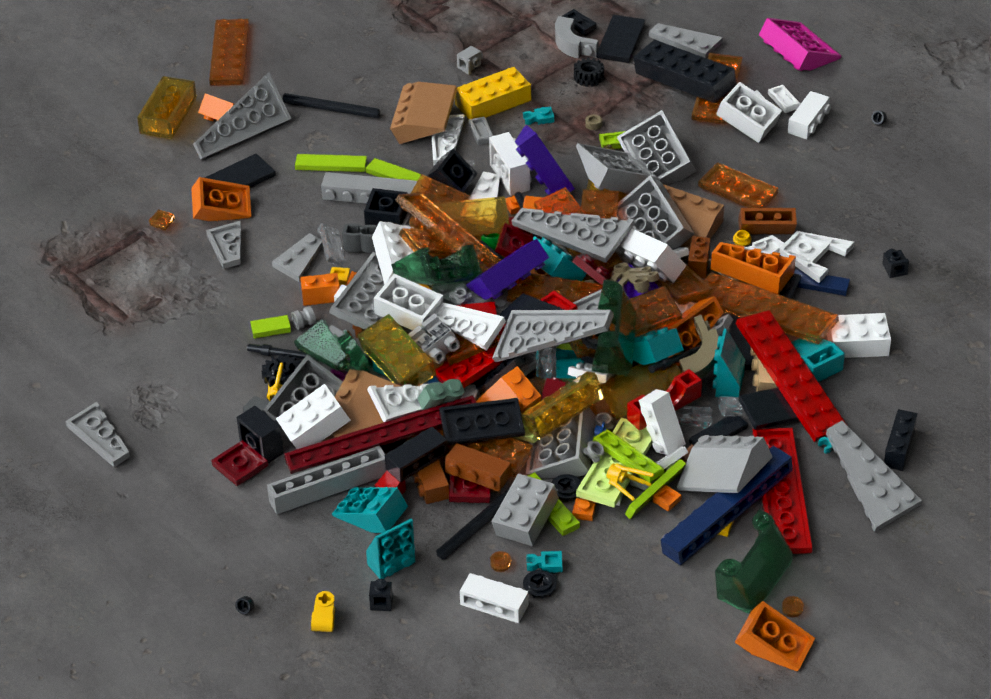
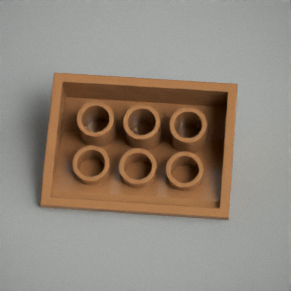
(422, 110)
(700, 213)
(357, 402)

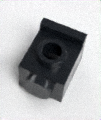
(895, 258)
(380, 589)

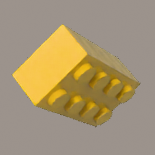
(493, 94)

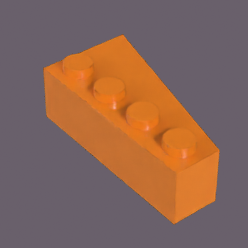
(753, 267)
(710, 311)

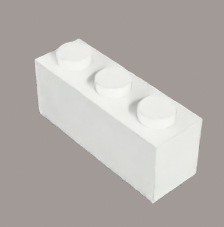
(809, 115)
(662, 422)
(494, 598)

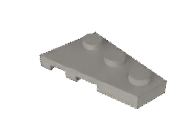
(226, 243)
(298, 257)

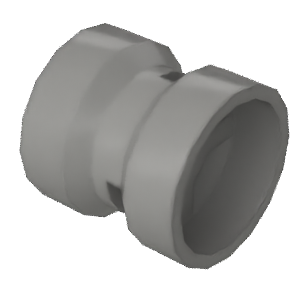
(304, 317)

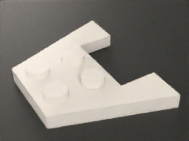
(810, 248)

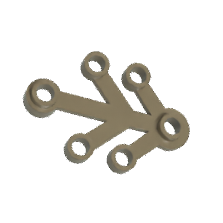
(637, 276)

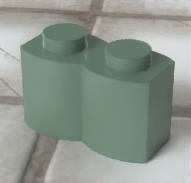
(440, 393)

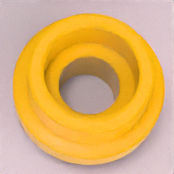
(742, 238)

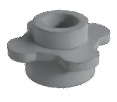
(460, 296)
(604, 417)
(594, 451)

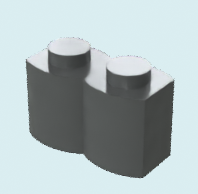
(358, 238)

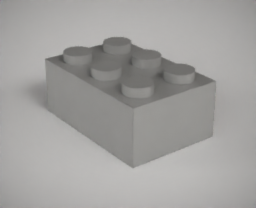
(525, 509)

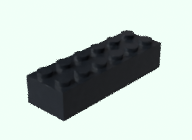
(685, 71)

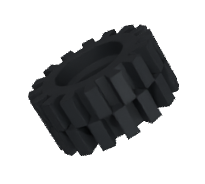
(588, 72)

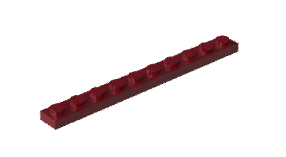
(368, 438)

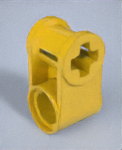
(324, 612)

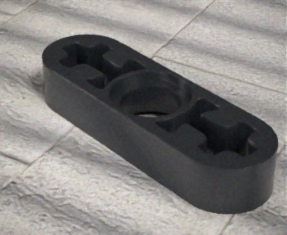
(499, 371)

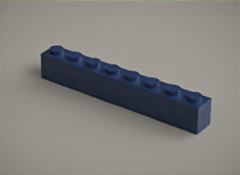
(723, 509)

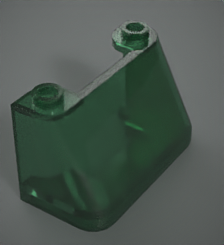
(428, 270)
(616, 347)
(336, 352)
(753, 579)

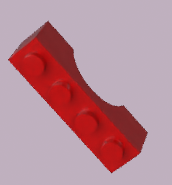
(683, 390)

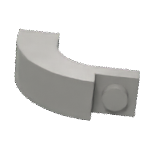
(571, 43)

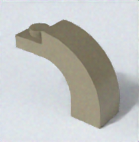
(703, 360)

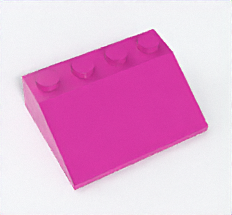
(797, 44)

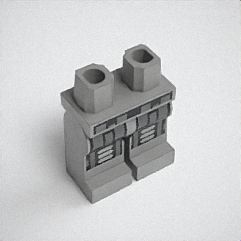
(438, 339)

